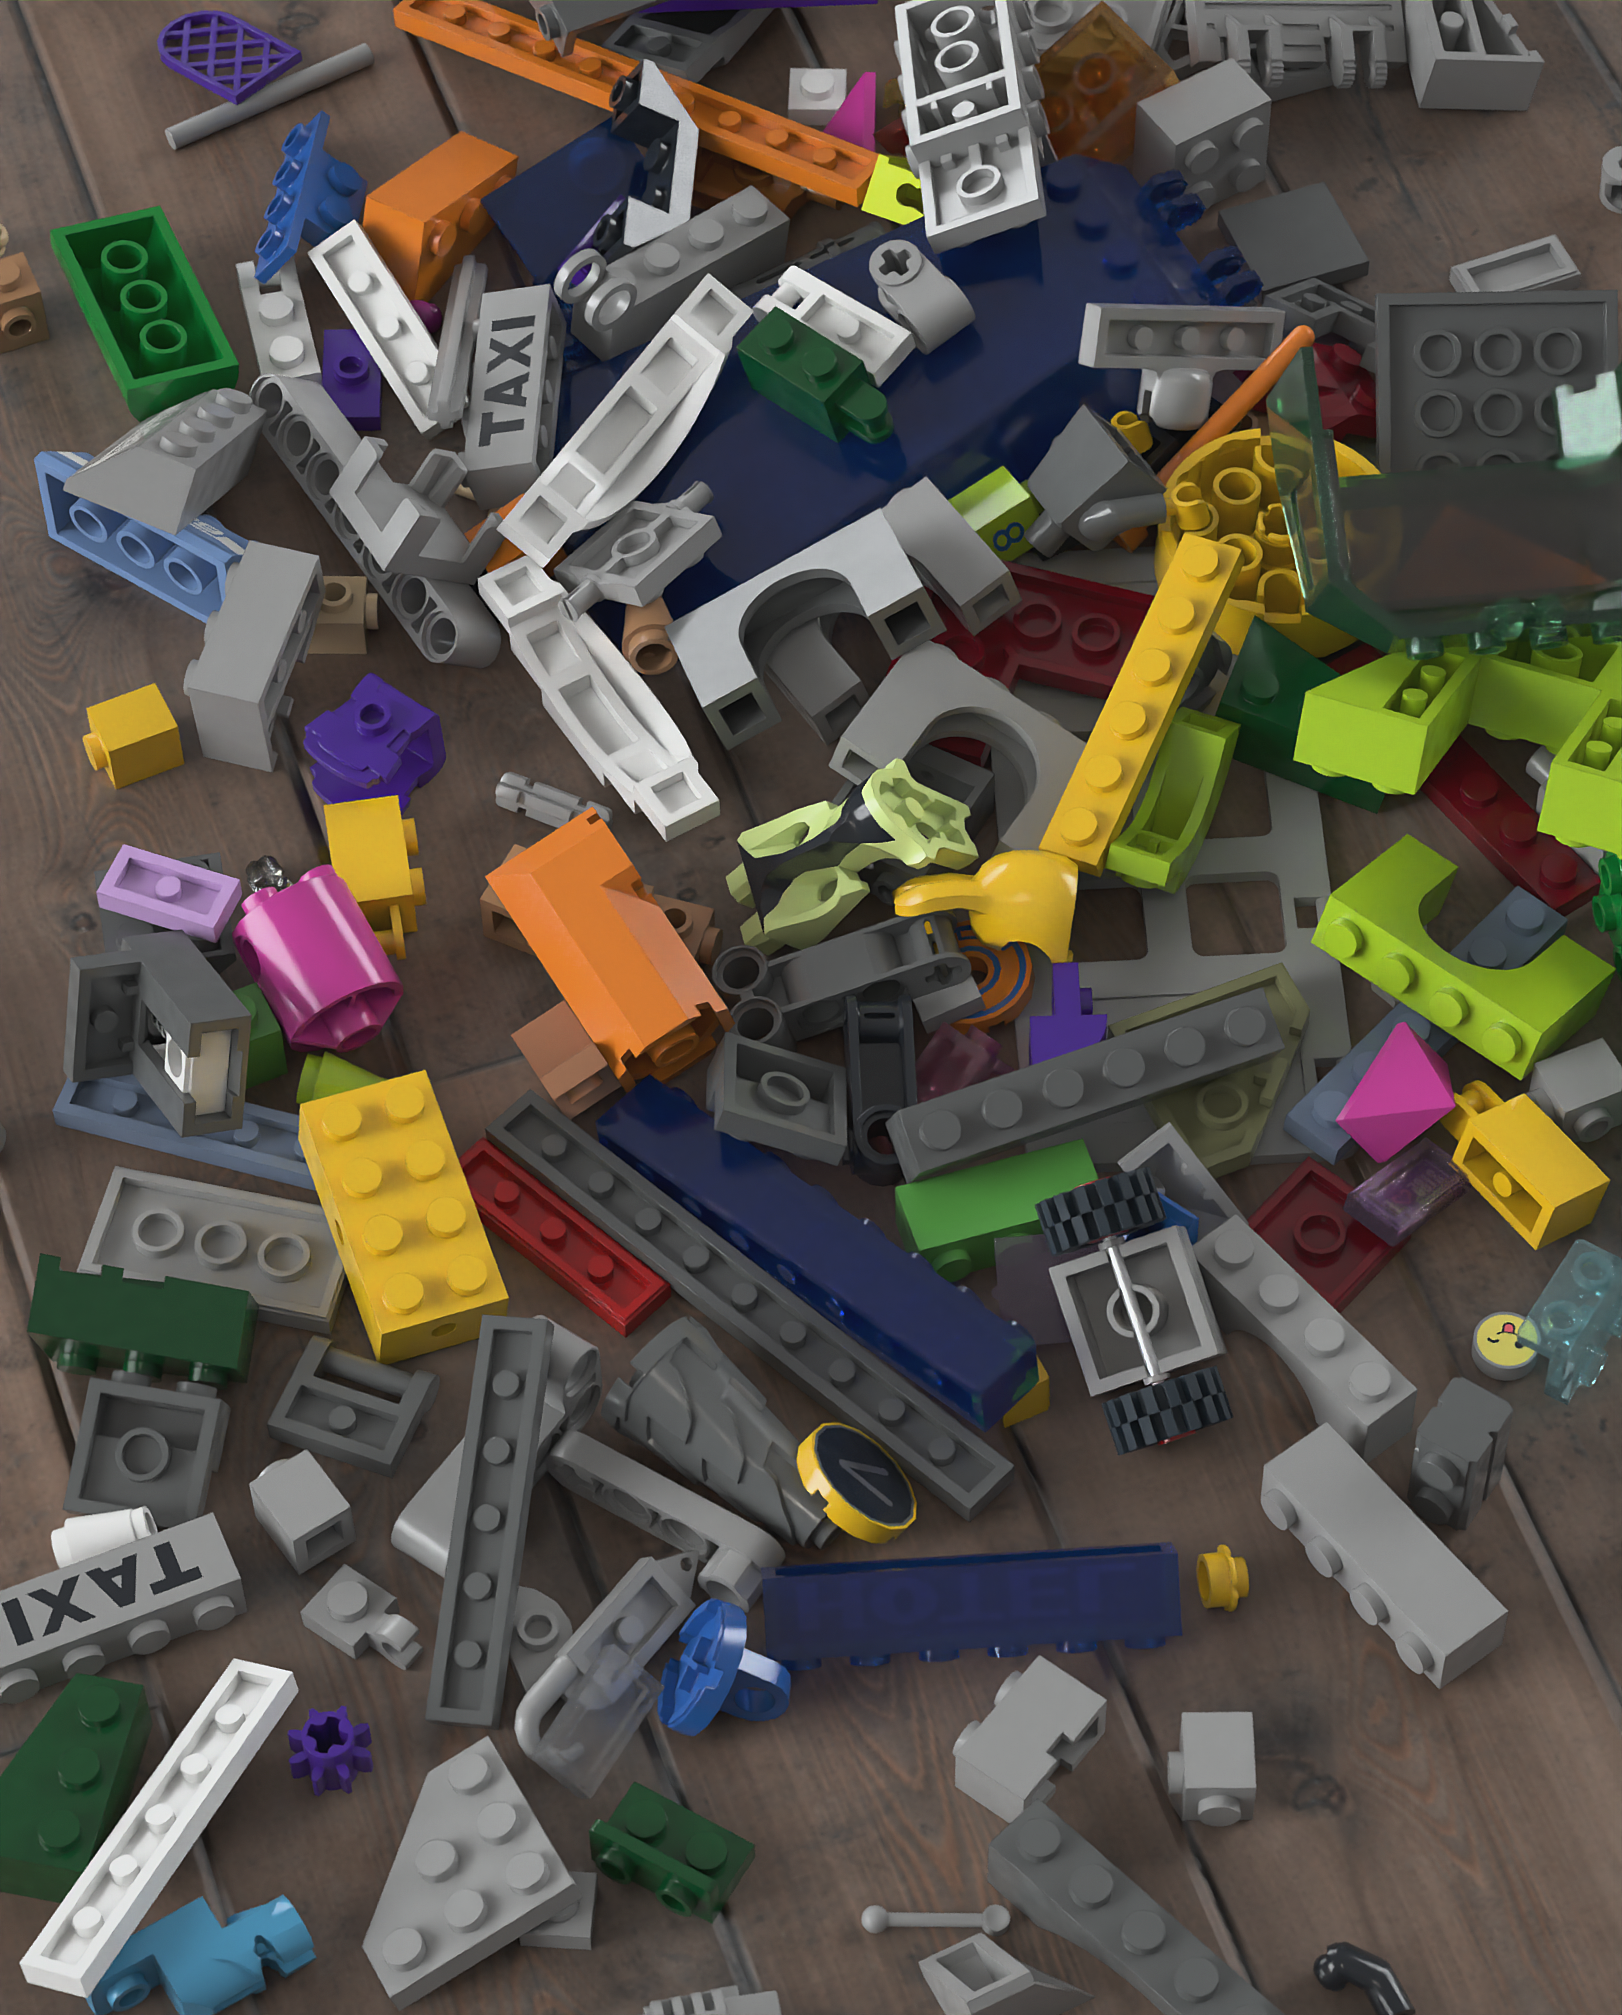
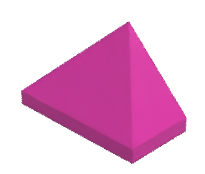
(857, 115)
(1398, 1095)

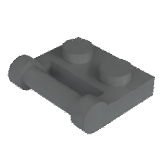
(347, 1421)

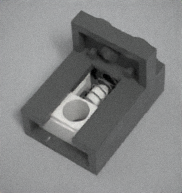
(167, 1022)

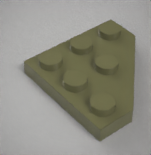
(1229, 1114)

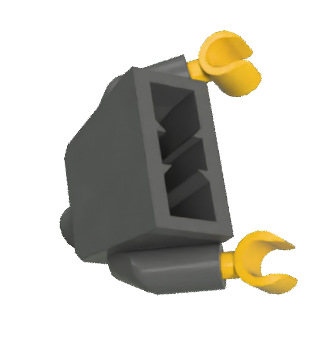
(1102, 486)

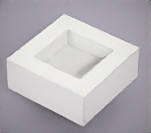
(815, 94)

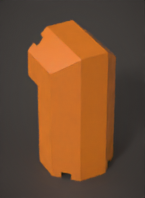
(611, 951)

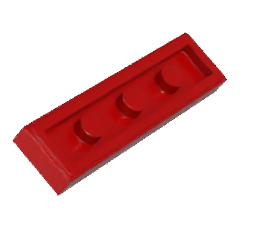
(561, 1240)

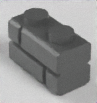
(1459, 1454)

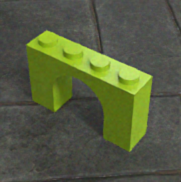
(1502, 1014)

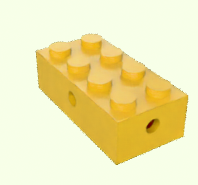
(401, 1216)

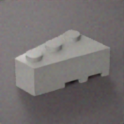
(1468, 56)
(252, 651)

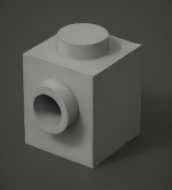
(1580, 1090)
(302, 1511)
(1214, 1767)

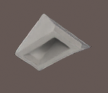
(986, 1980)

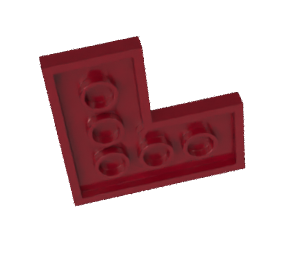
(1058, 636)

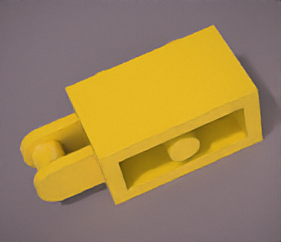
(371, 854)
(1524, 1164)

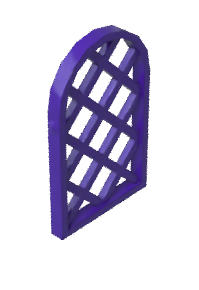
(174, 30)

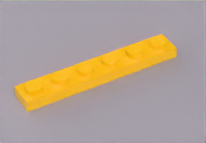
(1143, 702)

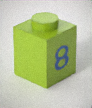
(999, 512)

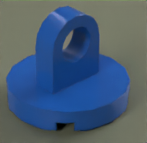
(717, 1673)

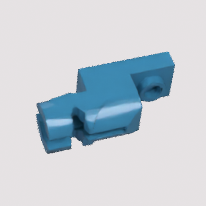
(203, 1963)

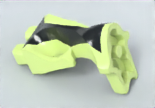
(815, 883)

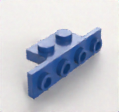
(311, 199)

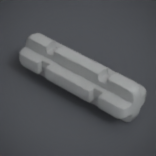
(543, 801)

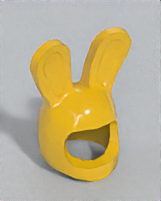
(1010, 899)

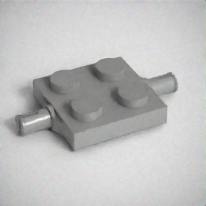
(638, 552)

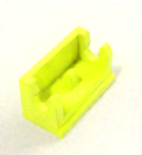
(894, 191)

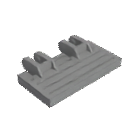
(1296, 35)

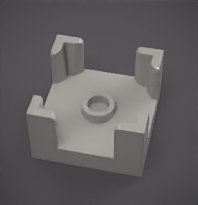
(409, 523)

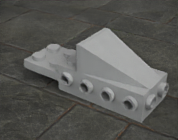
(973, 116)

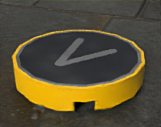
(858, 1480)

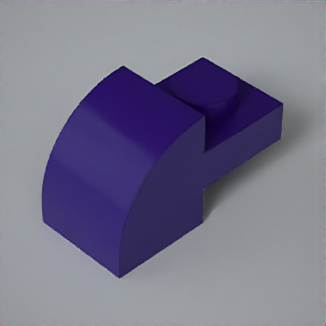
(1071, 1021)

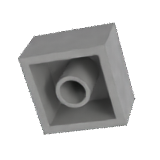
(1208, 130)

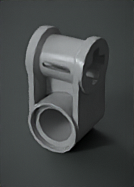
(918, 294)

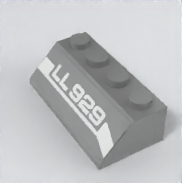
(175, 460)

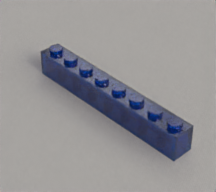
(826, 1255)

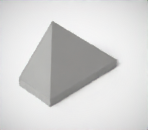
(1182, 1178)

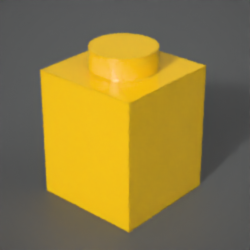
(133, 736)

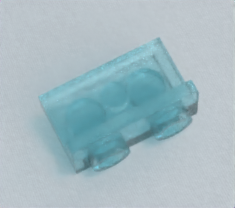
(1576, 1318)

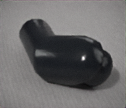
(1367, 1971)

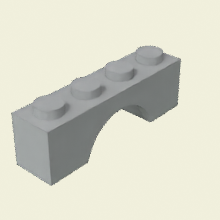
(1333, 1362)

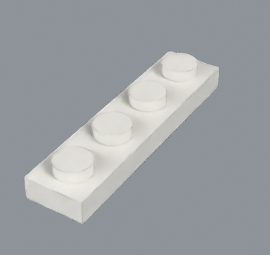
(382, 318)

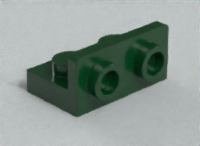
(671, 1853)

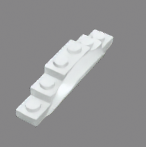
(633, 426)
(600, 701)

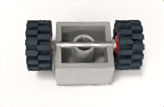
(1136, 1310)

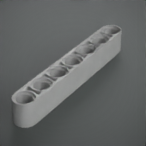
(315, 445)

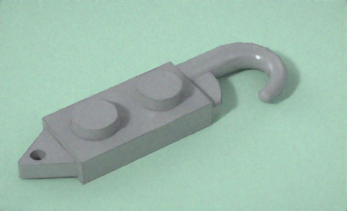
(633, 1616)

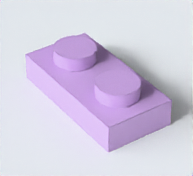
(169, 893)

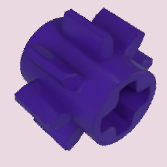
(330, 1750)

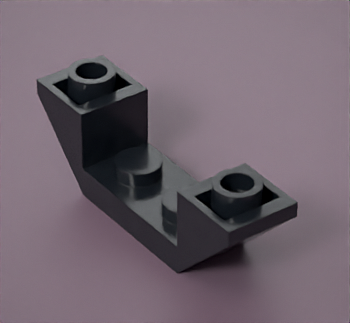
(654, 118)

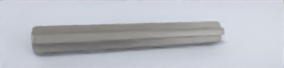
(457, 342)

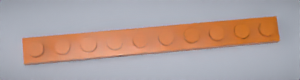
(591, 71)

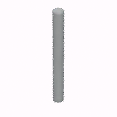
(270, 96)

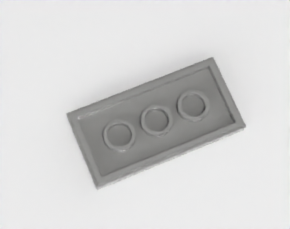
(221, 1238)

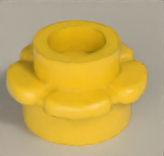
(1222, 1579)

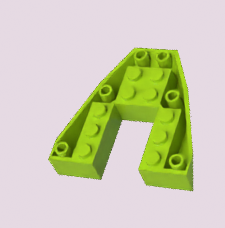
(1403, 715)

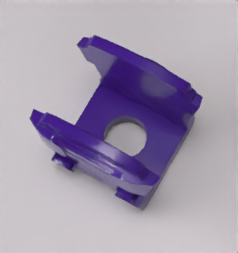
(374, 746)

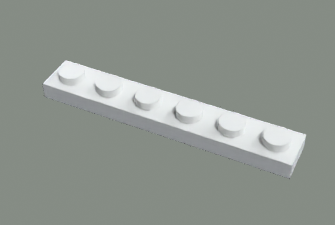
(159, 1828)

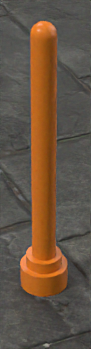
(1230, 414)

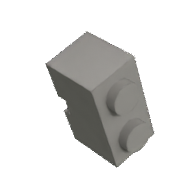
(1036, 1727)

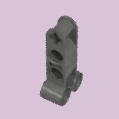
(807, 988)

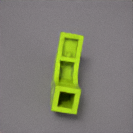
(1178, 803)

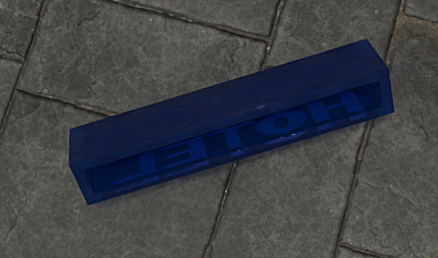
(971, 1603)

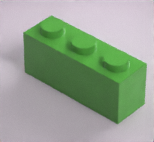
(961, 1212)

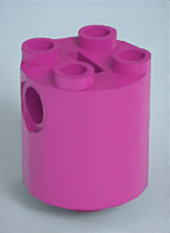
(318, 963)

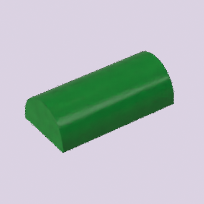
(145, 309)

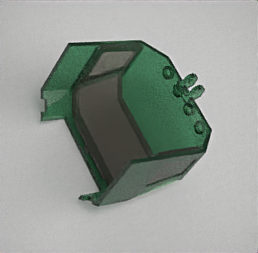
(1455, 549)

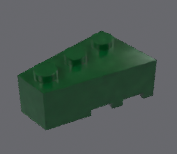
(1268, 700)
(142, 1325)
(70, 1785)

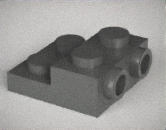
(778, 1098)
(146, 1448)

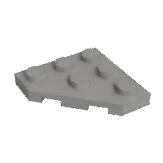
(464, 1877)

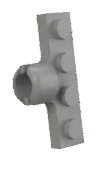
(1178, 351)

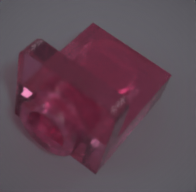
(957, 1061)

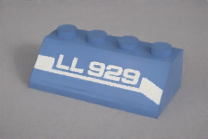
(177, 568)

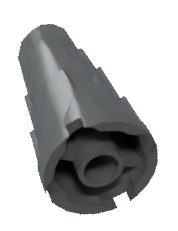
(717, 1432)

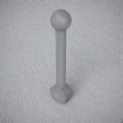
(993, 1920)

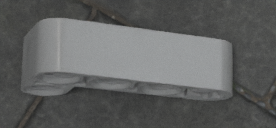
(569, 1402)

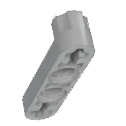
(669, 1511)

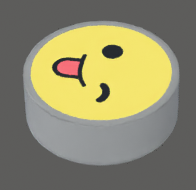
(1497, 1348)

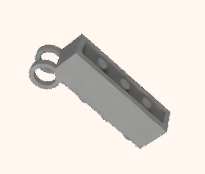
(641, 291)

